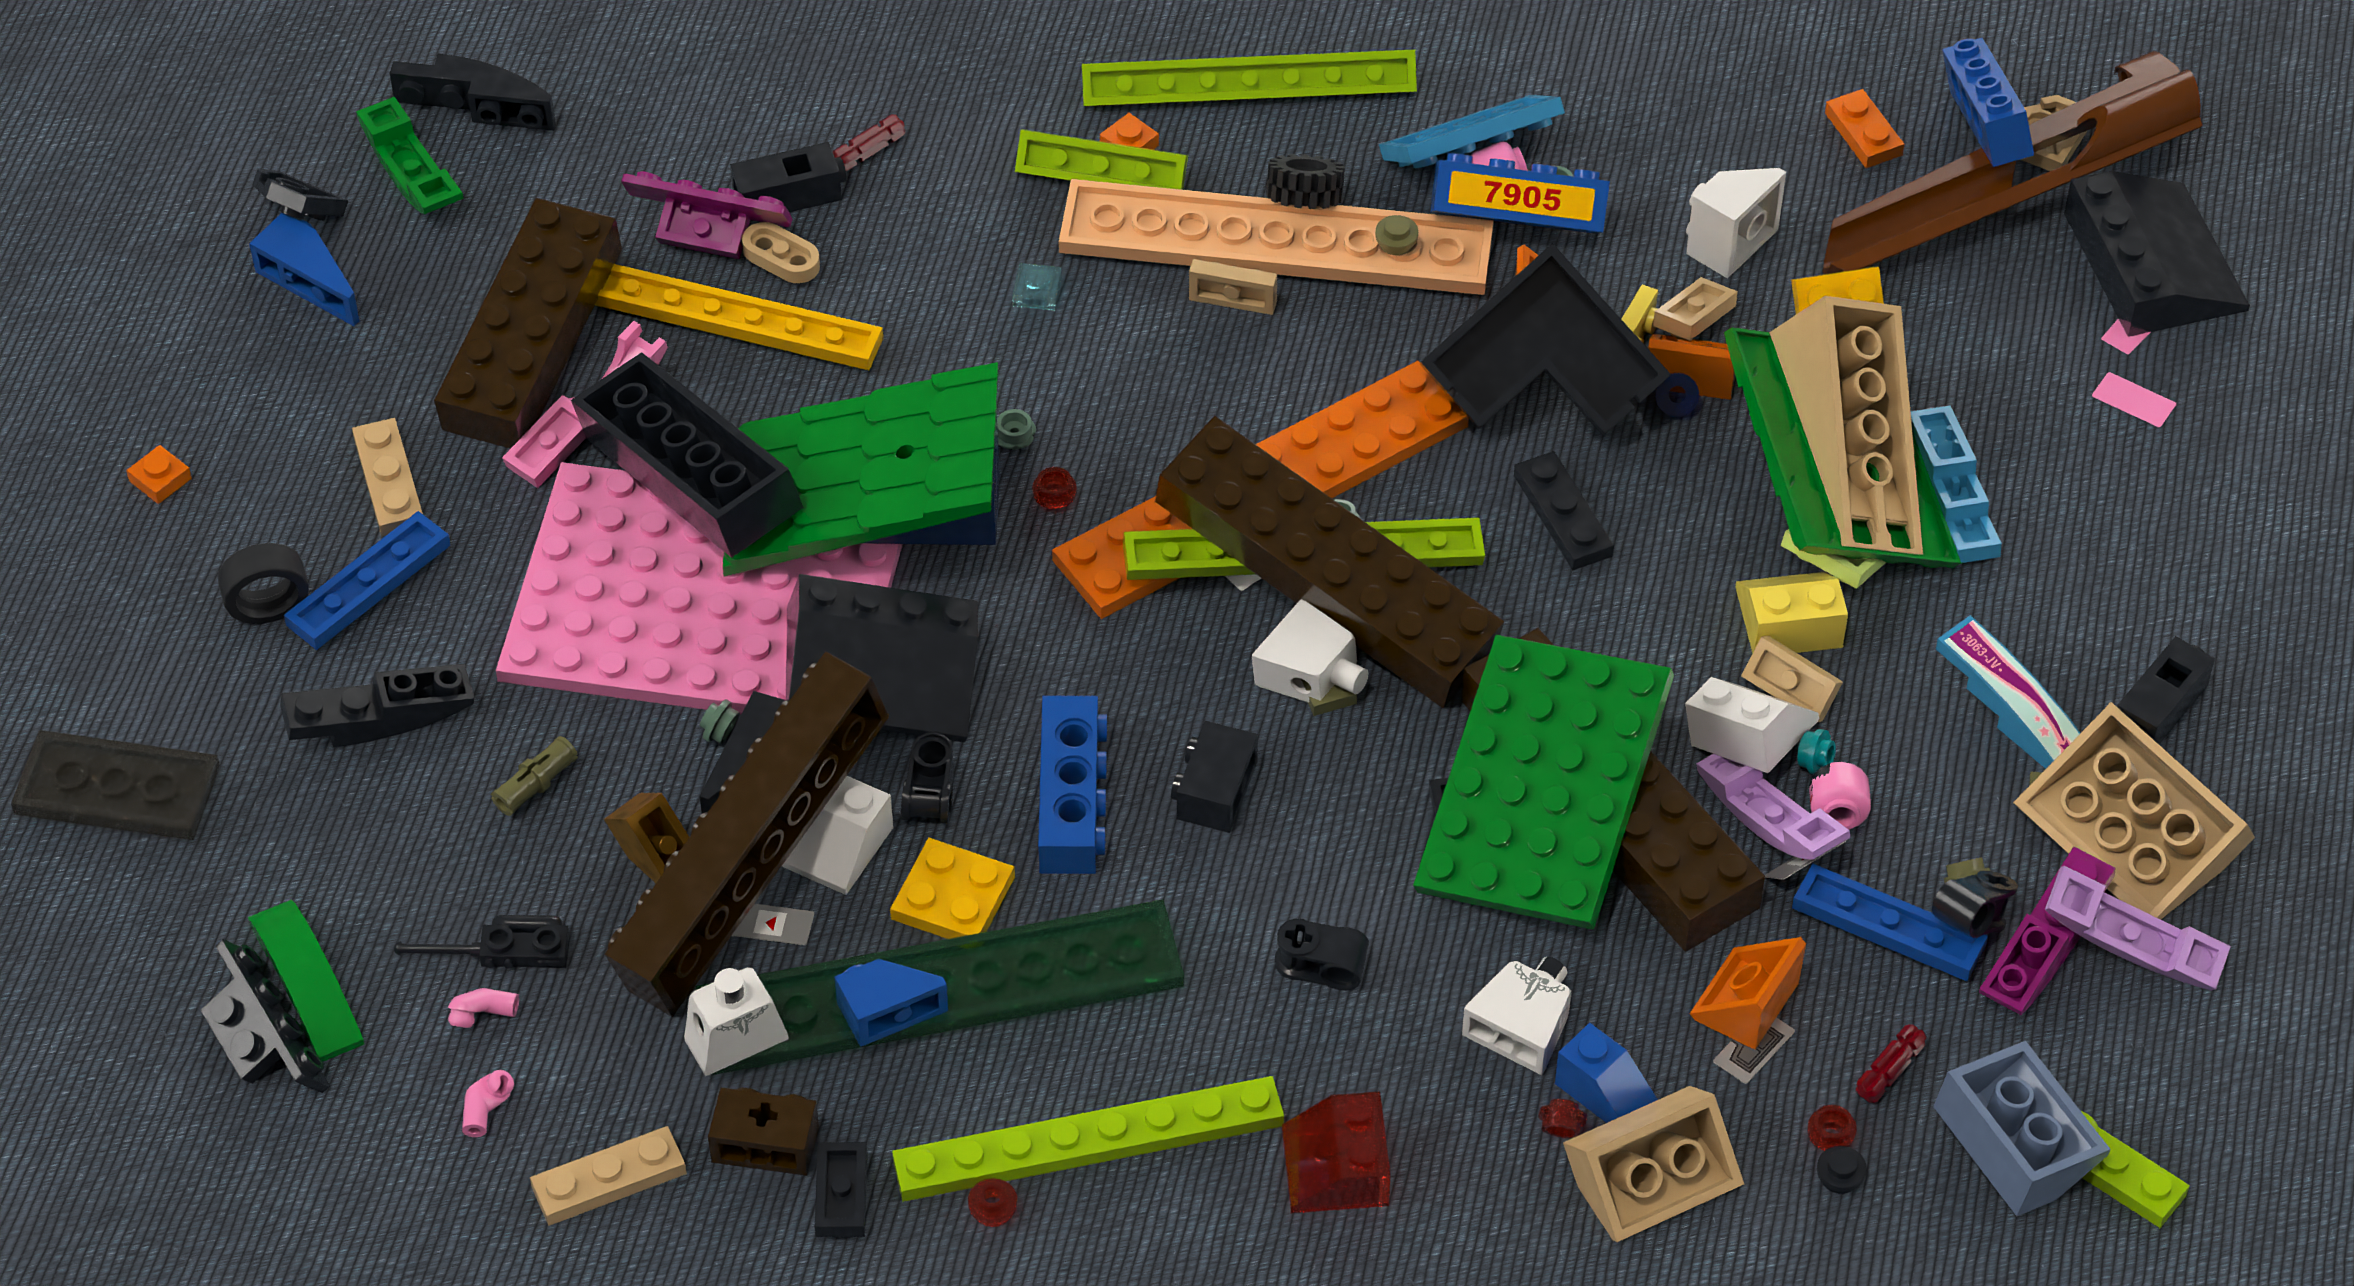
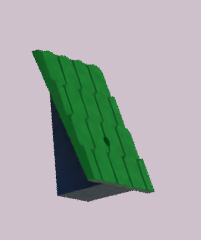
(886, 469)

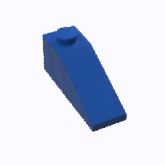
(299, 261)

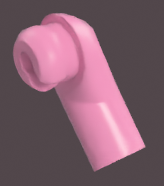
(481, 1000)
(483, 1098)

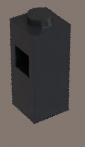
(795, 177)
(2168, 688)

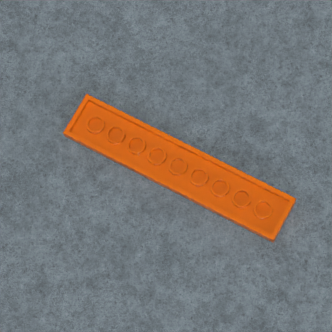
(1326, 449)

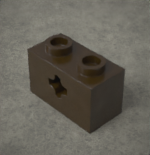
(763, 1131)

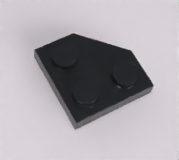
(297, 196)

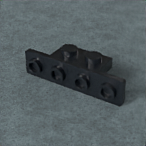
(255, 1024)

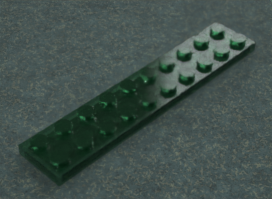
(988, 977)

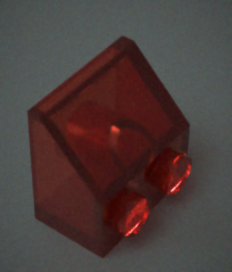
(1337, 1155)

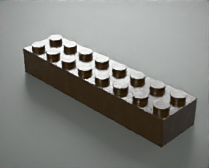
(1328, 558)
(747, 833)
(1673, 851)

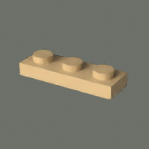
(386, 473)
(608, 1175)

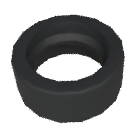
(256, 563)

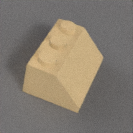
(1654, 1162)

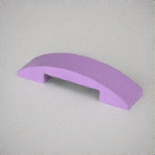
(1770, 811)
(2134, 934)

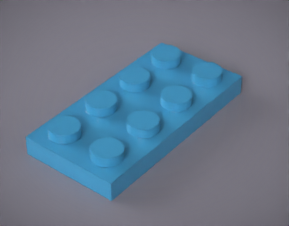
(1462, 133)

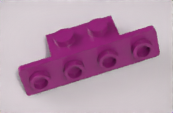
(703, 217)

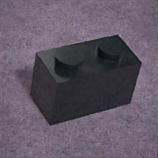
(1215, 776)

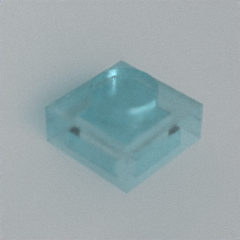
(1037, 286)

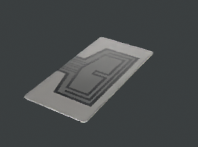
(1746, 1062)

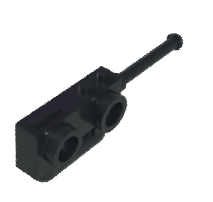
(510, 943)

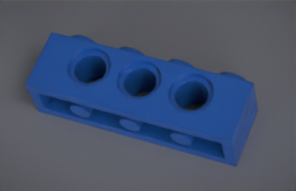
(1988, 101)
(1070, 785)

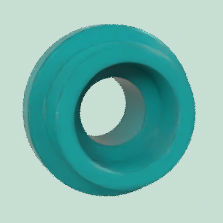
(1816, 750)

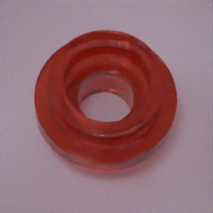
(1054, 479)
(1562, 1118)
(1835, 1118)
(992, 1213)

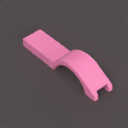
(559, 429)

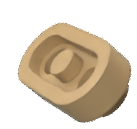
(786, 253)

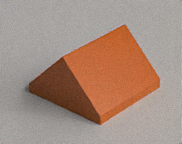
(1702, 360)
(1751, 989)

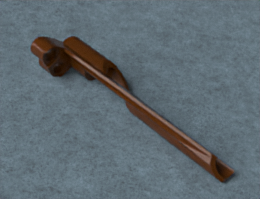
(2136, 114)

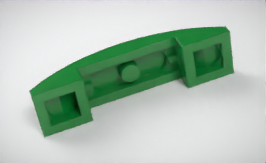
(406, 158)
(307, 980)

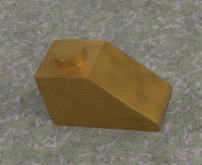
(648, 832)

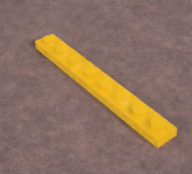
(741, 317)

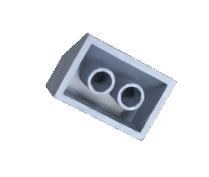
(2019, 1126)

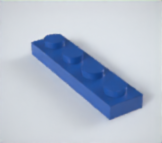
(367, 580)
(1887, 922)

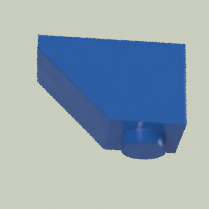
(888, 998)
(1601, 1075)

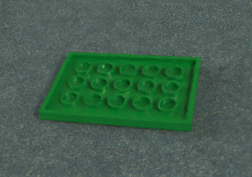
(1544, 781)

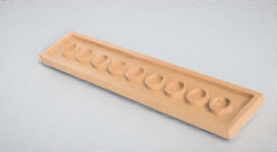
(1271, 237)

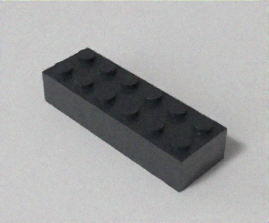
(687, 454)

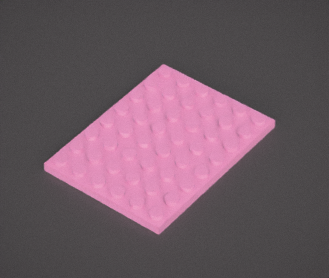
(639, 603)

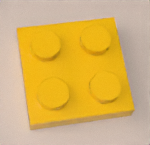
(952, 891)

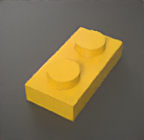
(1853, 284)

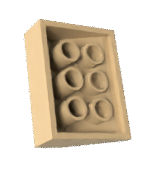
(2136, 811)

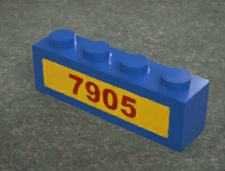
(1520, 196)

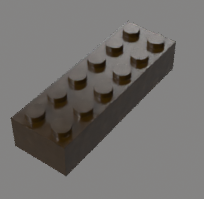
(528, 323)

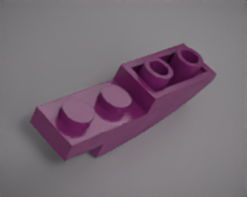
(2039, 944)

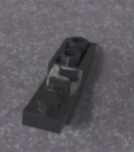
(484, 89)
(388, 707)

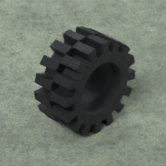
(1305, 181)

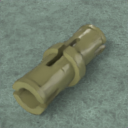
(534, 775)

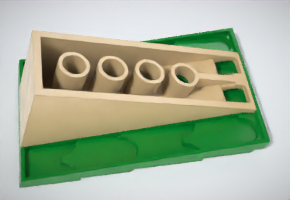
(1840, 434)

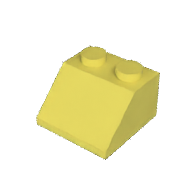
(1795, 610)

